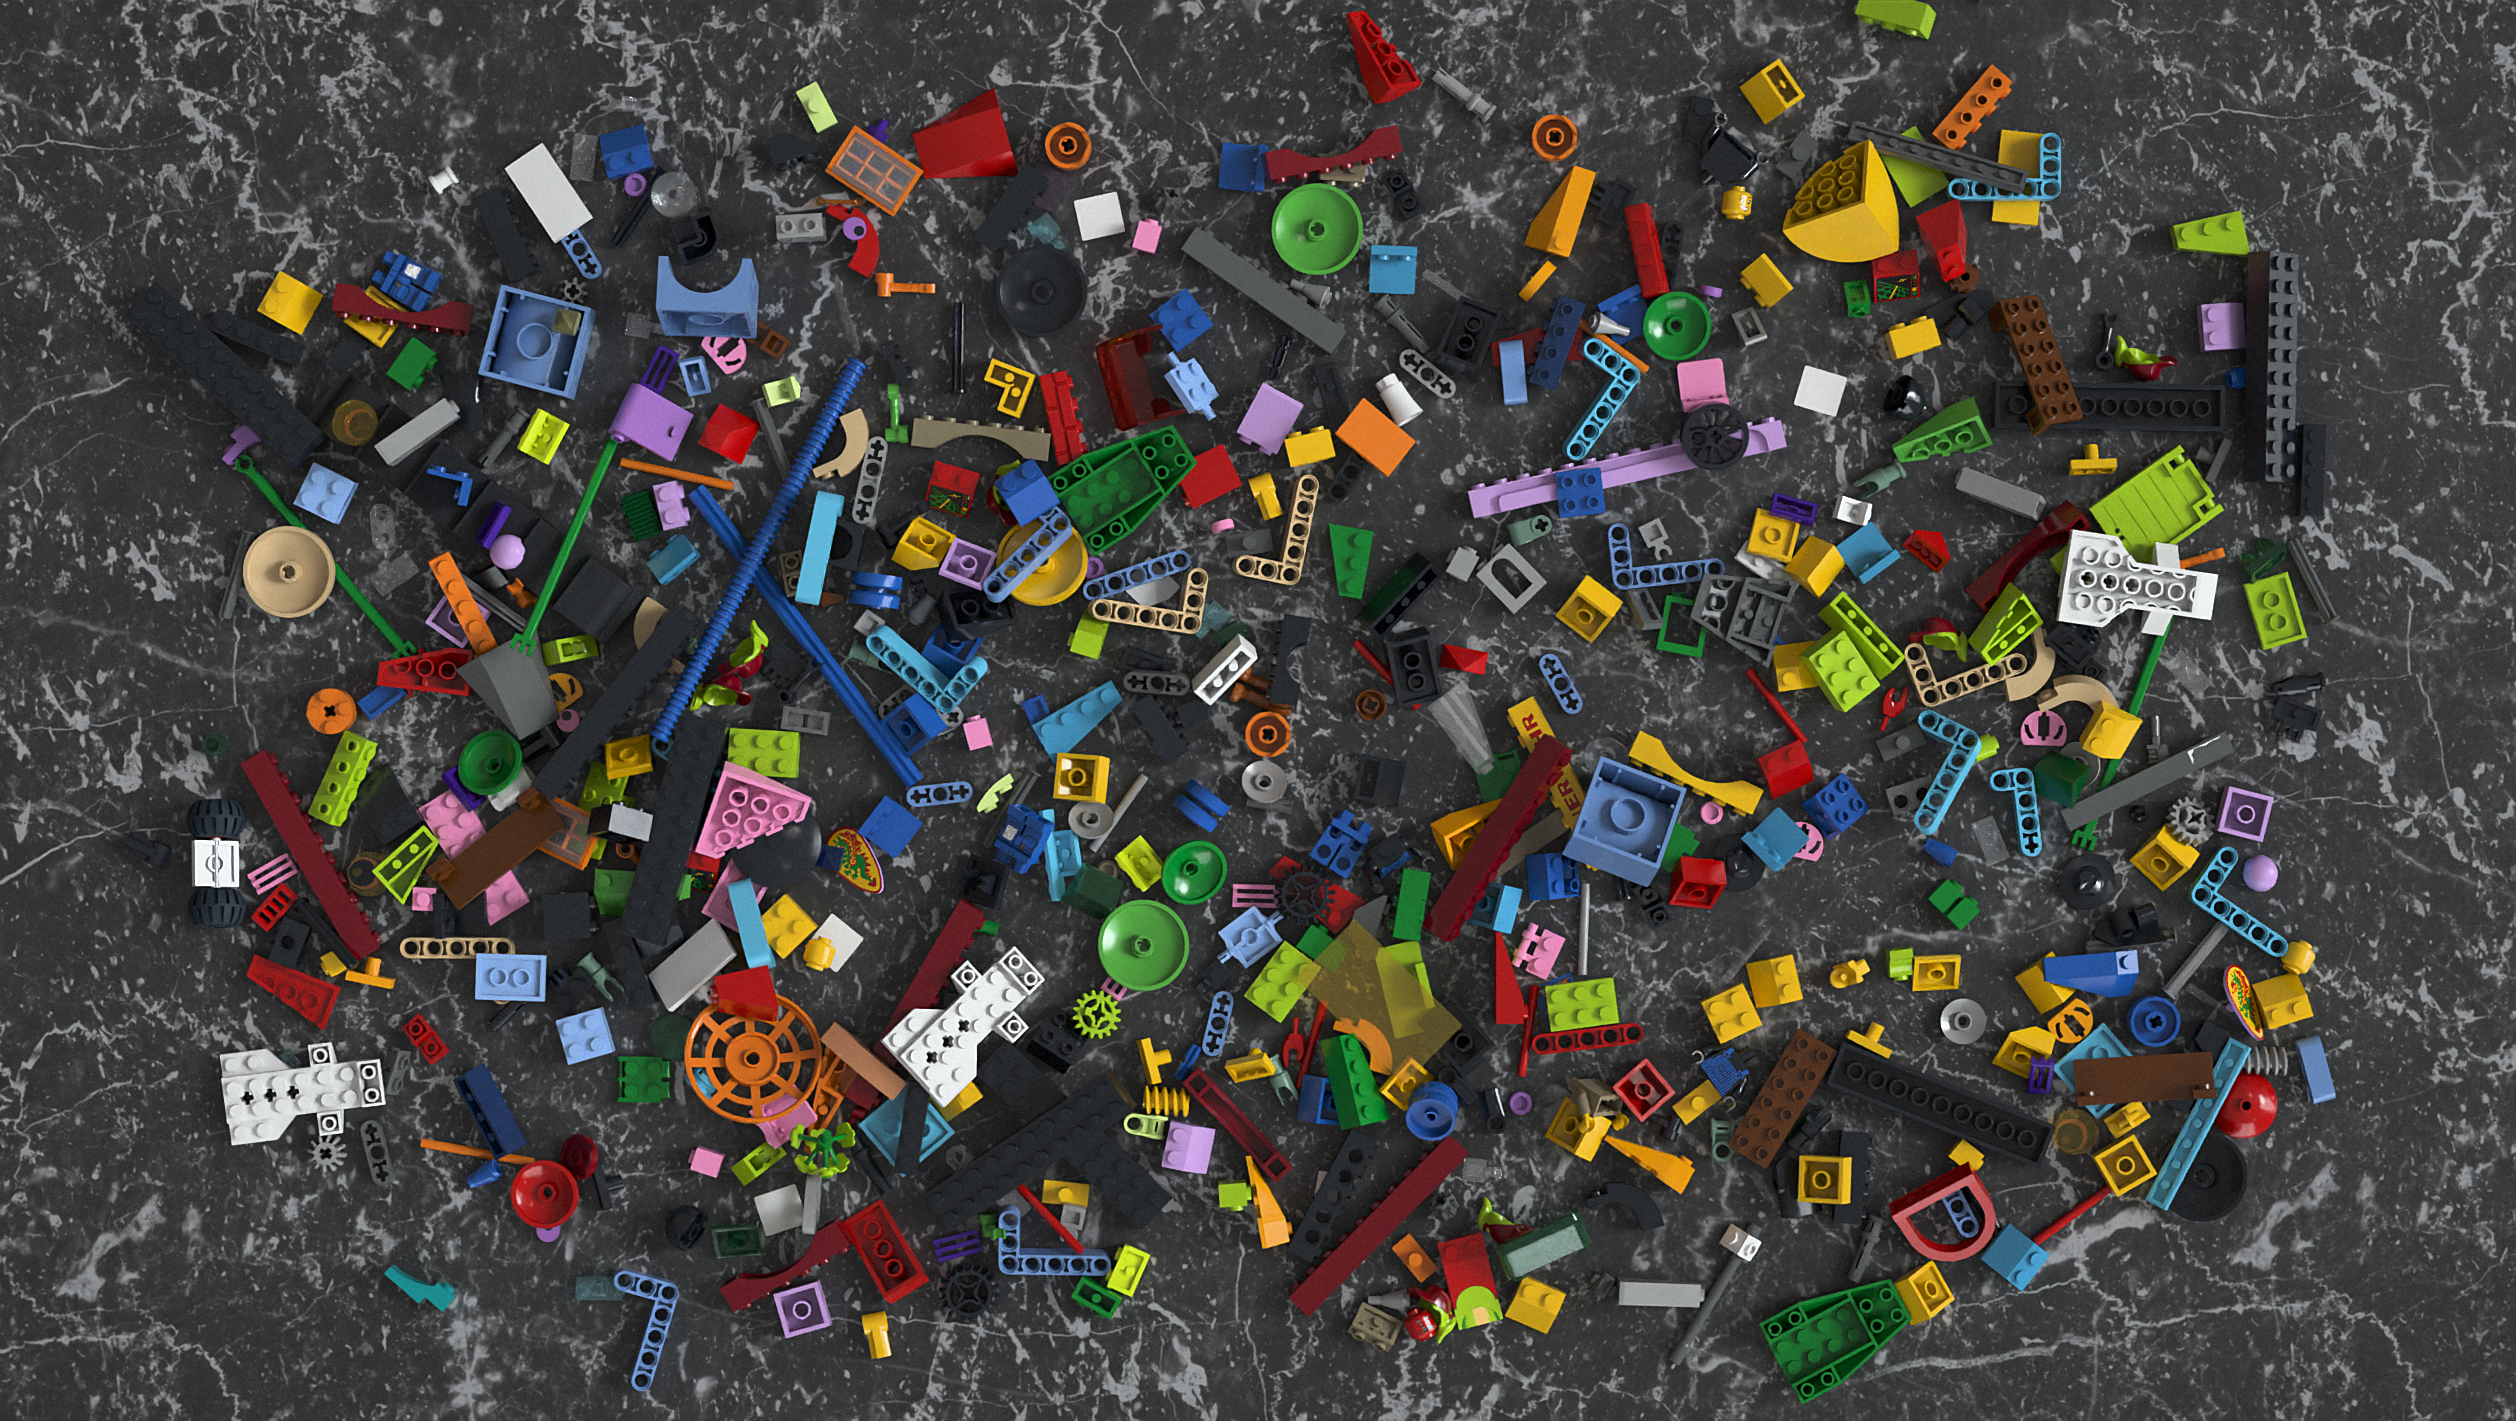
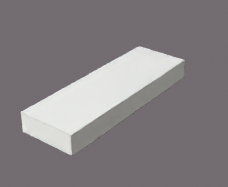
(1763, 566)

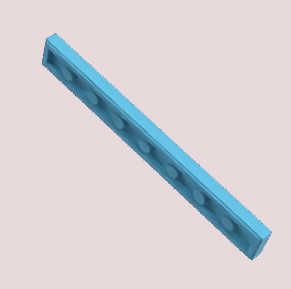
(2197, 1126)

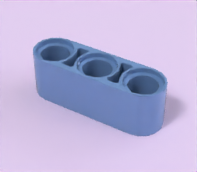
(1513, 372)
(2315, 1069)
(1962, 1215)

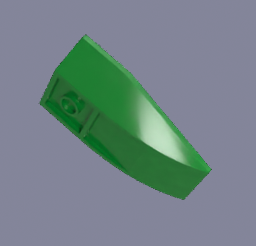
(1121, 484)
(1833, 1335)

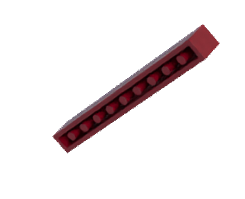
(1498, 838)
(311, 855)
(925, 987)
(1378, 1224)

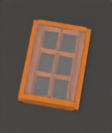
(874, 171)
(571, 842)

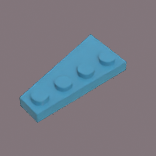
(1069, 724)

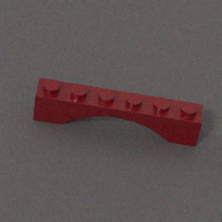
(1286, 163)
(354, 302)
(2047, 534)
(1238, 1124)
(747, 1287)

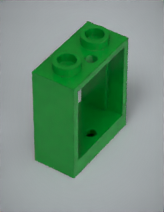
(1673, 647)

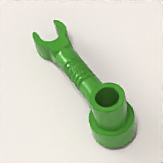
(896, 432)
(988, 1221)

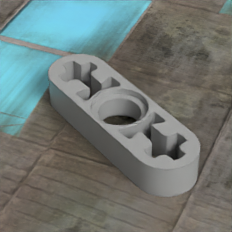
(1410, 367)

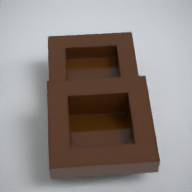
(769, 340)
(829, 599)

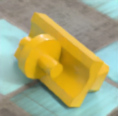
(1848, 973)
(2126, 1118)

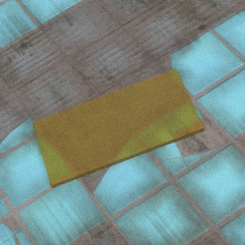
(1379, 1001)

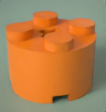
(1555, 125)
(1062, 135)
(318, 711)
(1265, 747)

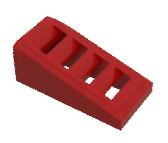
(269, 902)

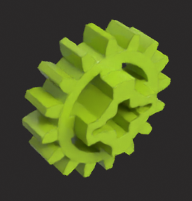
(1086, 1012)

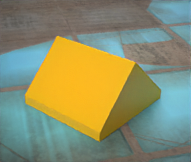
(1815, 565)
(1935, 972)
(2042, 993)
(1399, 1092)

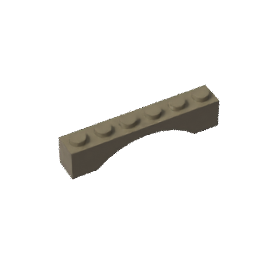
(933, 433)

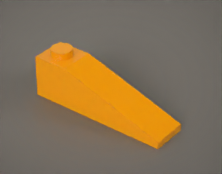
(1559, 220)
(1459, 831)
(1665, 1166)
(1270, 1218)

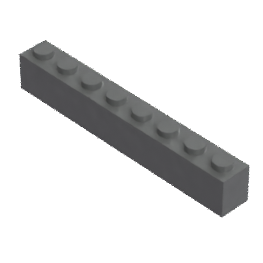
(1263, 290)

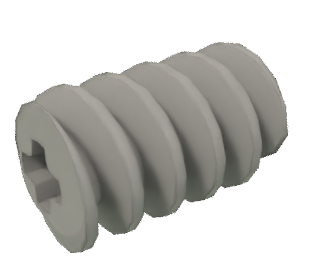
(2267, 1060)

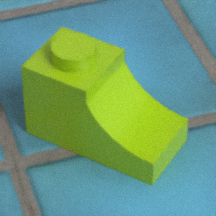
(569, 649)
(1899, 962)
(757, 1162)

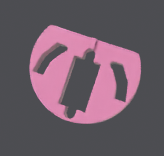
(738, 353)
(2054, 722)
(1814, 836)

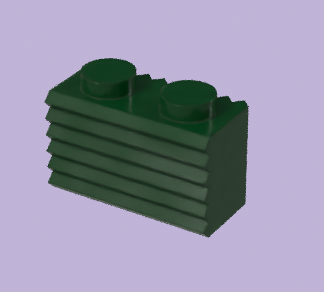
(641, 515)

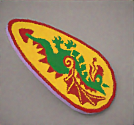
(859, 861)
(2242, 1000)

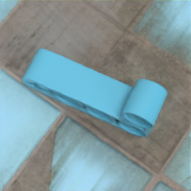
(2020, 812)
(750, 924)

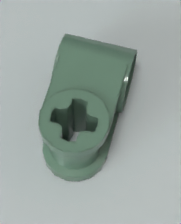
(1525, 531)
(1721, 1137)

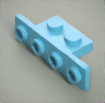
(1061, 857)

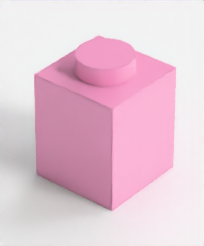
(1147, 236)
(977, 732)
(422, 898)
(706, 1161)

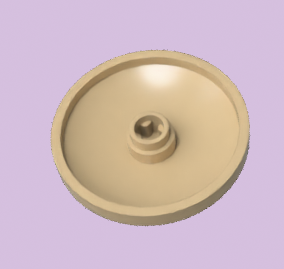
(289, 571)

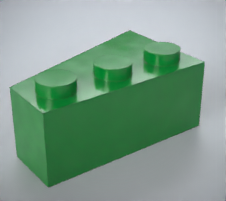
(1351, 557)
(1409, 904)

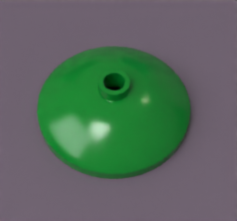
(1692, 329)
(482, 757)
(1199, 880)

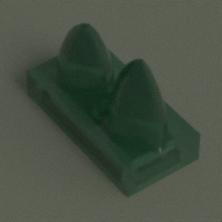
(2270, 556)

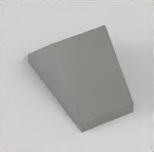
(1748, 327)

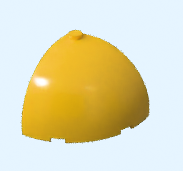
(1846, 209)

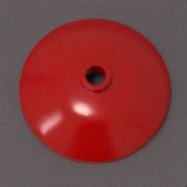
(2261, 1112)
(534, 1204)

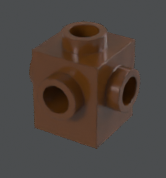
(1959, 285)

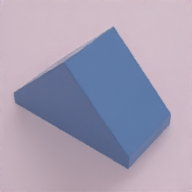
(695, 375)

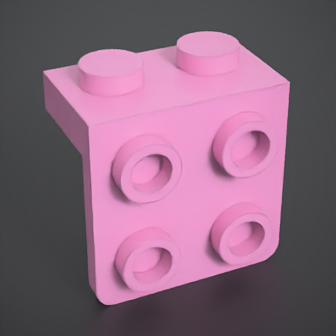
(1701, 383)
(778, 1131)

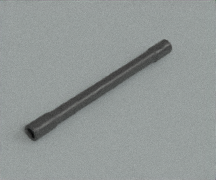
(1684, 1343)

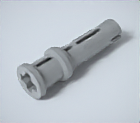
(1472, 101)

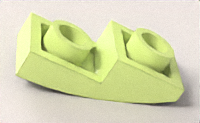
(989, 800)

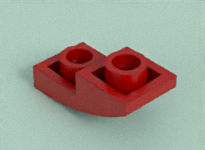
(425, 1039)

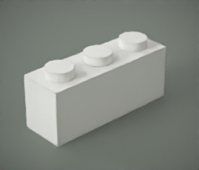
(1224, 669)

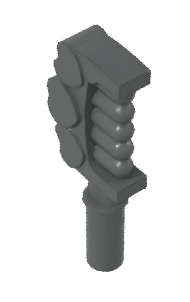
(2156, 751)

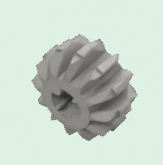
(328, 1161)

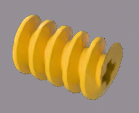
(1166, 1101)

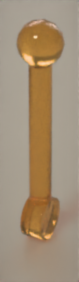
(821, 201)

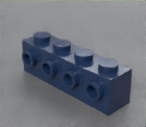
(1556, 341)
(490, 1111)

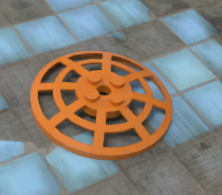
(760, 1073)

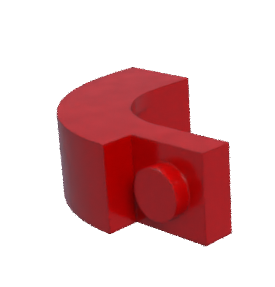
(868, 247)

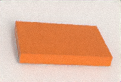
(1375, 437)

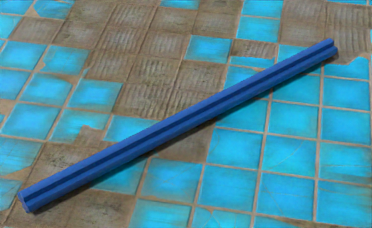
(807, 638)

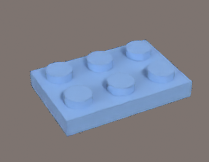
(510, 977)

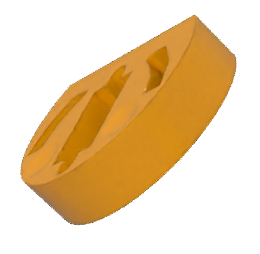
(1537, 281)
(563, 680)
(2084, 1020)

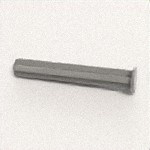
(2195, 959)

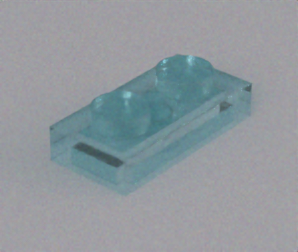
(597, 1288)

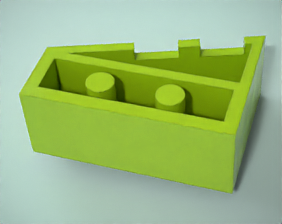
(1902, 15)
(2214, 235)
(2004, 625)
(1089, 636)
(405, 863)

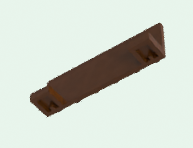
(2039, 361)
(498, 849)
(2144, 1078)
(1782, 1098)

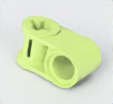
(1147, 1125)

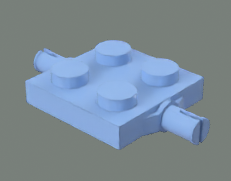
(1191, 385)
(1250, 936)

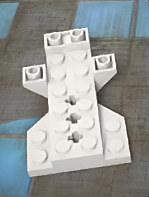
(2157, 590)
(983, 1006)
(322, 1086)

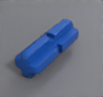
(1185, 1065)

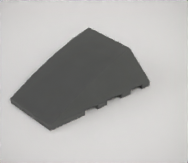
(1743, 611)
(514, 687)

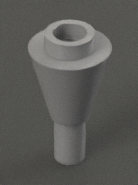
(1316, 293)
(1602, 324)
(1397, 1300)

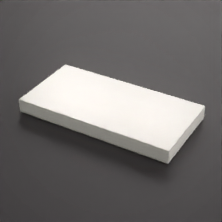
(548, 193)
(692, 964)

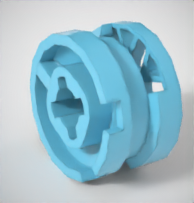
(703, 1082)

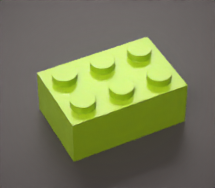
(1839, 670)
(765, 751)
(1277, 984)
(1581, 1004)

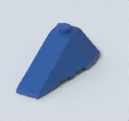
(2099, 972)

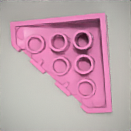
(746, 808)

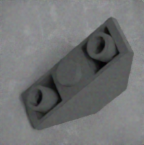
(1373, 915)

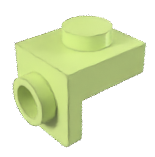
(781, 391)

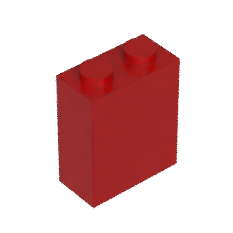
(1209, 478)

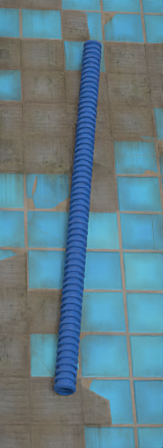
(758, 549)

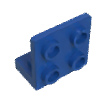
(1242, 167)
(1626, 310)
(461, 492)
(1580, 492)
(1835, 807)
(890, 826)

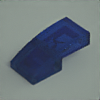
(831, 857)

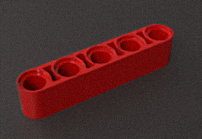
(1598, 1039)

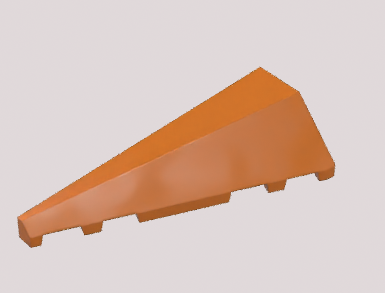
(831, 1089)

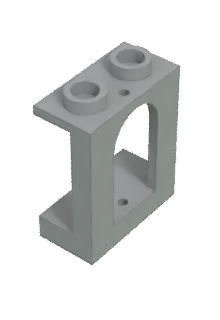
(795, 227)
(1486, 576)

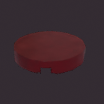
(579, 1156)

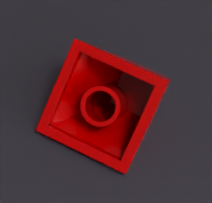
(729, 433)

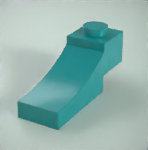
(439, 1294)

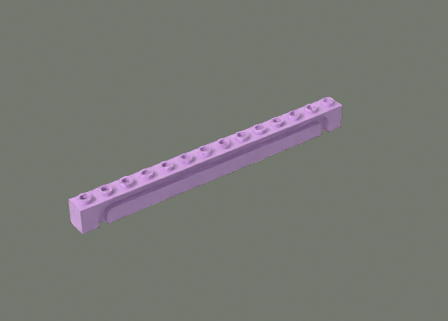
(1618, 470)

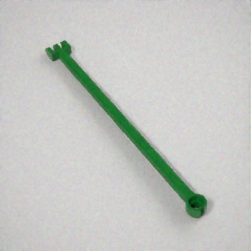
(344, 581)
(525, 638)
(2133, 708)

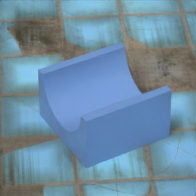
(720, 313)
(526, 349)
(1624, 821)

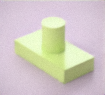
(817, 107)

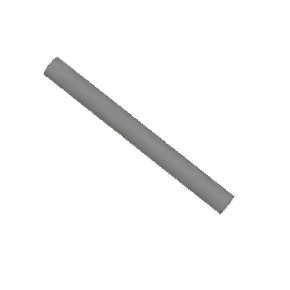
(1121, 808)
(1583, 928)

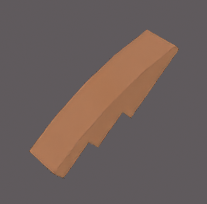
(863, 1060)

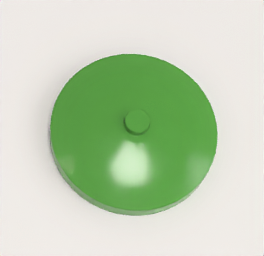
(1317, 229)
(1143, 945)

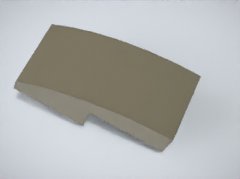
(791, 568)

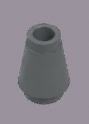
(921, 610)

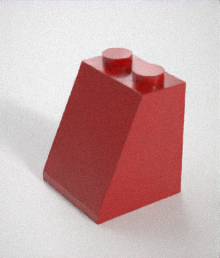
(1944, 238)
(1785, 768)
(745, 994)

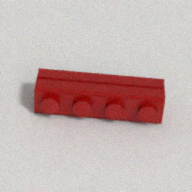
(1646, 250)
(1061, 417)

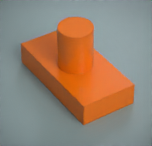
(1414, 1257)

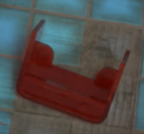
(1129, 382)

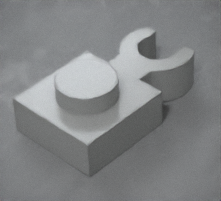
(1654, 535)
(868, 622)
(1073, 1218)

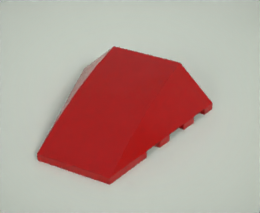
(967, 142)

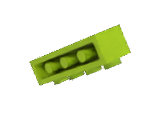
(1867, 638)
(343, 778)

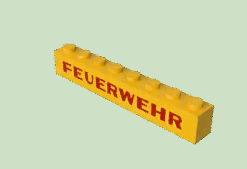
(1567, 791)

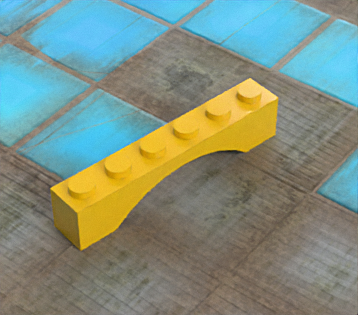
(1651, 752)

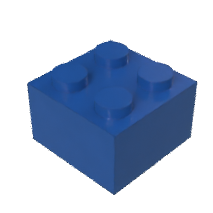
(1181, 320)

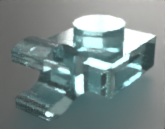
(1047, 230)
(1213, 618)

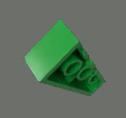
(1352, 1083)

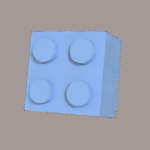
(326, 493)
(585, 1035)

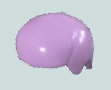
(507, 551)
(2260, 873)

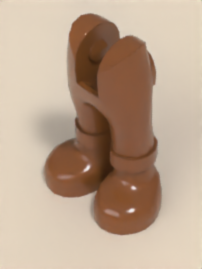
(1240, 692)

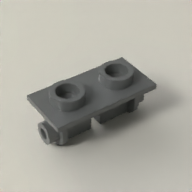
(398, 1061)

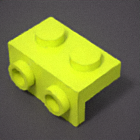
(543, 436)
(1140, 863)
(1127, 1270)

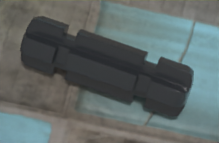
(1280, 357)

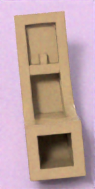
(854, 452)
(645, 624)
(2037, 674)
(2075, 688)

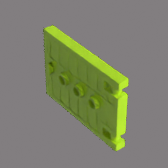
(2156, 505)

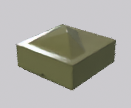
(566, 322)

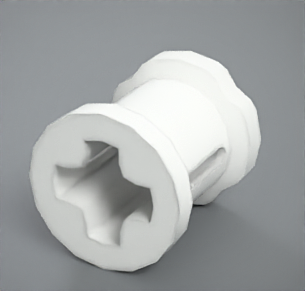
(443, 179)

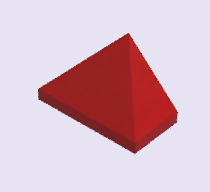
(1929, 548)
(1463, 659)

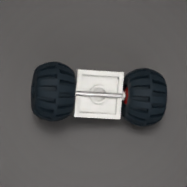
(215, 863)

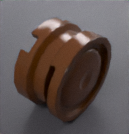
(1370, 704)

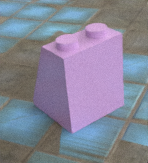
(1269, 419)

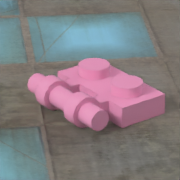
(1545, 953)

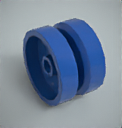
(875, 591)
(1198, 808)
(2165, 1026)
(1432, 1111)

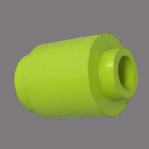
(1988, 748)

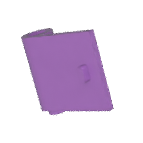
(649, 420)

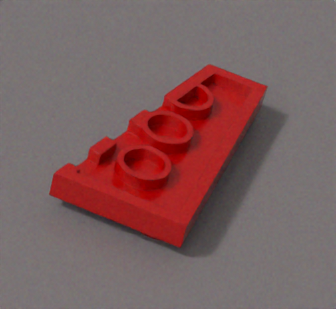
(1529, 342)
(1344, 904)
(301, 991)

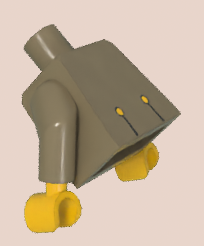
(1596, 1100)

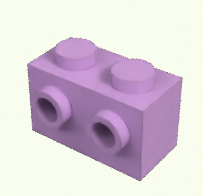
(671, 506)

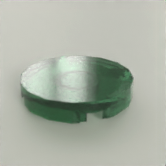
(670, 1036)

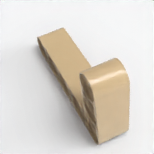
(1289, 540)
(1156, 614)
(1960, 679)
(446, 948)

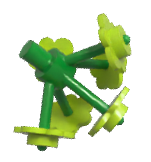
(821, 1142)

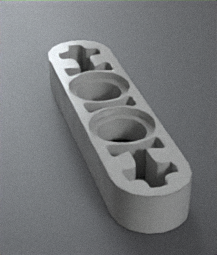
(873, 481)

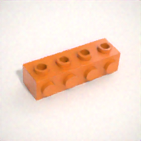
(1971, 108)

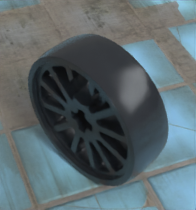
(1686, 434)

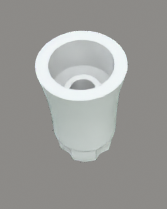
(1397, 400)
(519, 785)

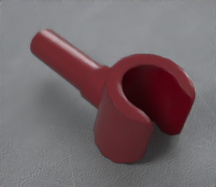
(857, 1113)

